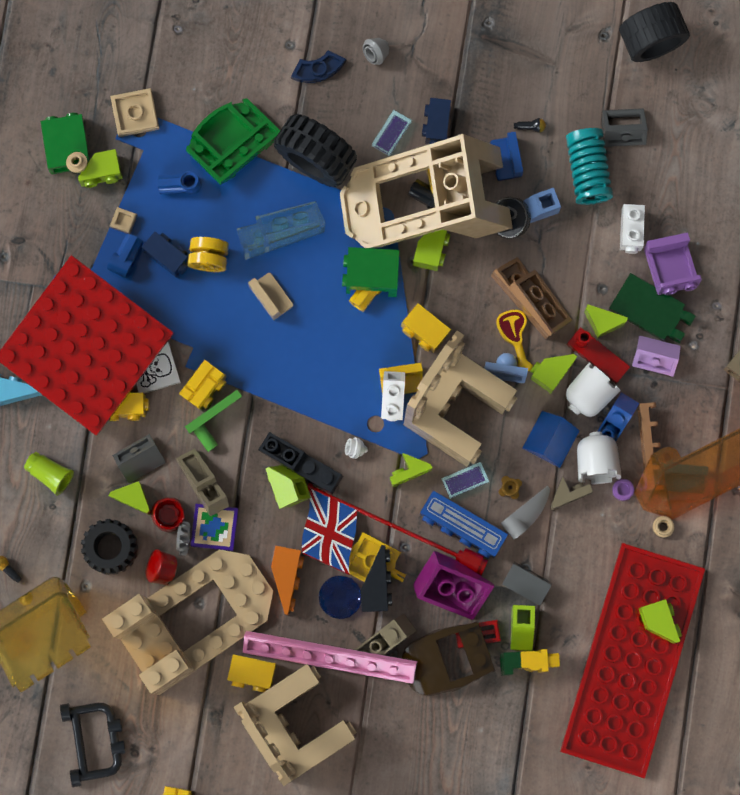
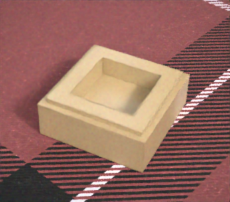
(123, 220)

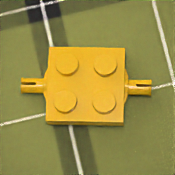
(364, 554)

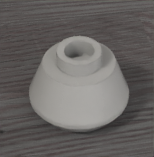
(375, 50)

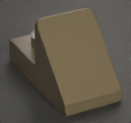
(564, 496)

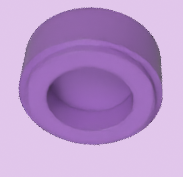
(623, 489)

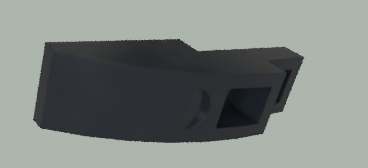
(300, 463)

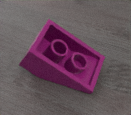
(452, 586)

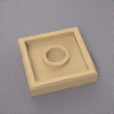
(134, 112)

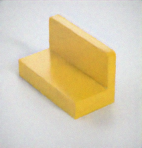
(413, 376)

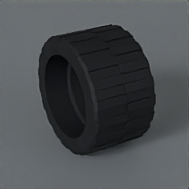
(654, 31)

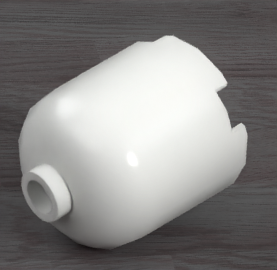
(590, 391)
(598, 459)

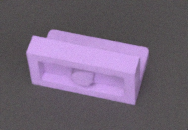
(656, 356)

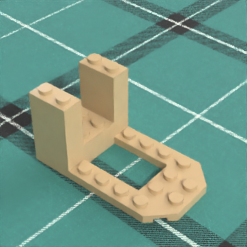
(456, 187)
(444, 383)
(153, 645)
(273, 738)

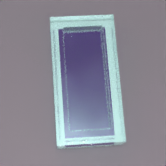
(391, 133)
(465, 480)

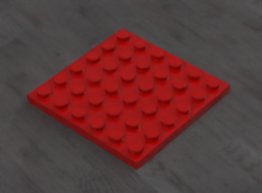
(84, 345)

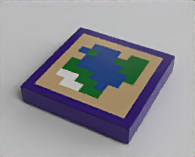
(215, 530)

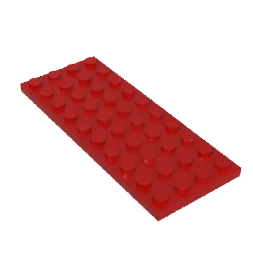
(629, 667)

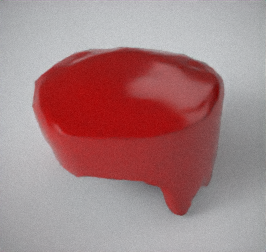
(167, 514)
(161, 567)

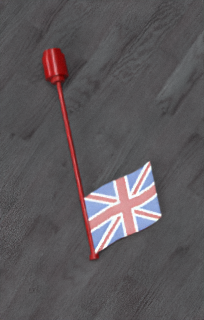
(332, 531)

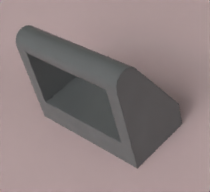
(624, 134)

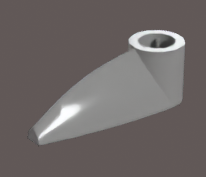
(526, 515)

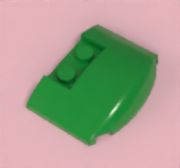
(231, 139)

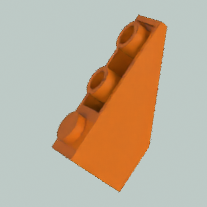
(285, 570)

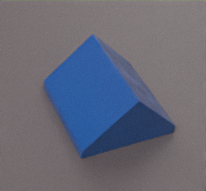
(551, 438)

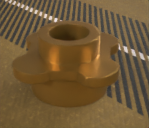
(515, 483)

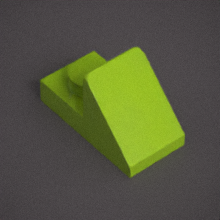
(415, 469)

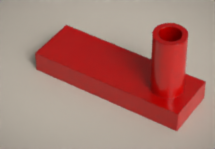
(598, 355)

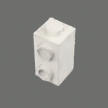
(632, 228)
(393, 395)

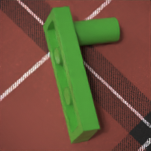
(198, 427)

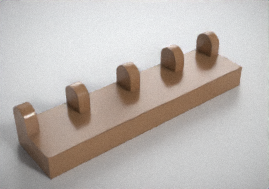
(645, 431)

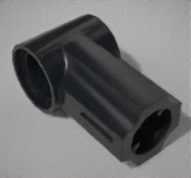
(421, 192)

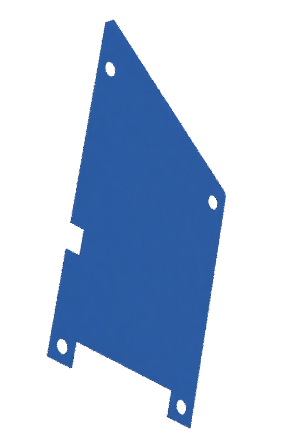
(313, 357)

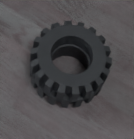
(91, 542)

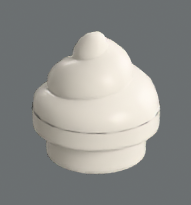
(355, 448)

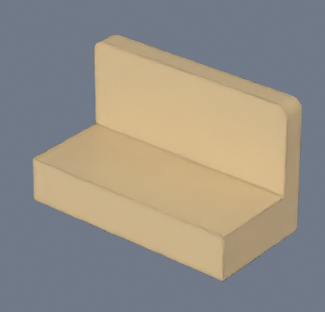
(271, 295)

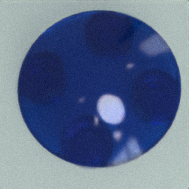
(340, 597)

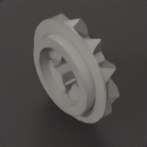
(183, 538)

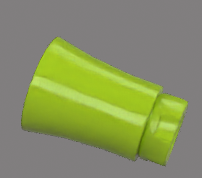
(49, 472)

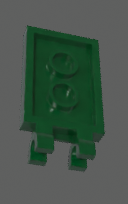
(651, 311)

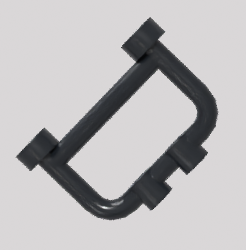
(117, 747)

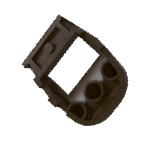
(431, 673)

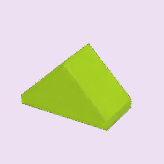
(603, 320)
(133, 496)

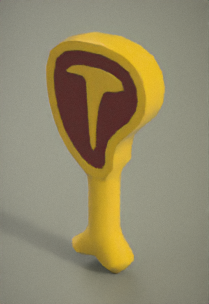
(510, 326)

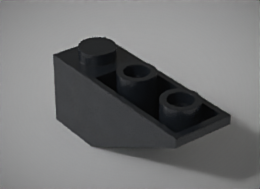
(375, 588)

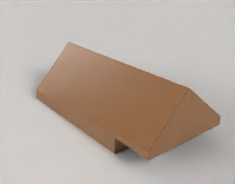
(532, 297)

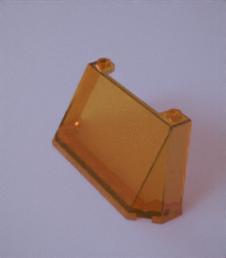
(678, 484)

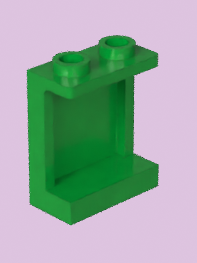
(61, 138)
(371, 270)

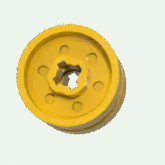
(208, 254)

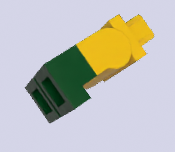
(528, 660)

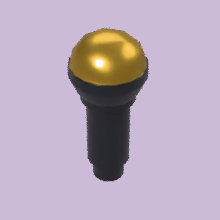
(537, 125)

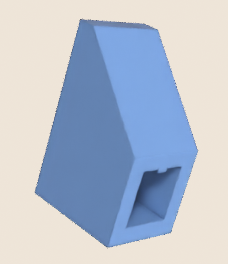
(543, 205)

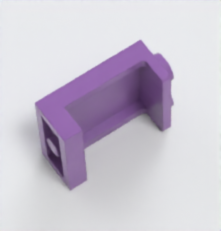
(671, 264)

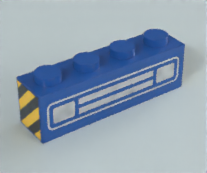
(463, 524)

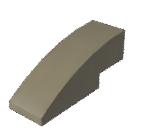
(203, 482)

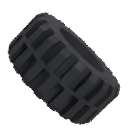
(315, 150)

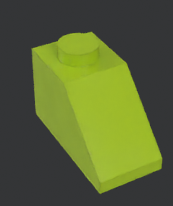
(551, 371)

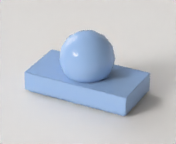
(507, 369)

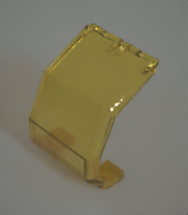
(40, 631)

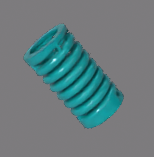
(589, 166)

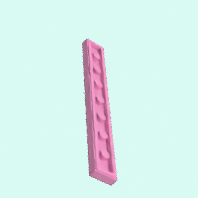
(329, 657)

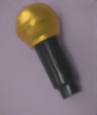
(4, 566)

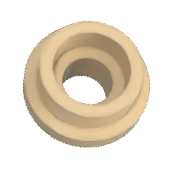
(76, 168)
(669, 523)

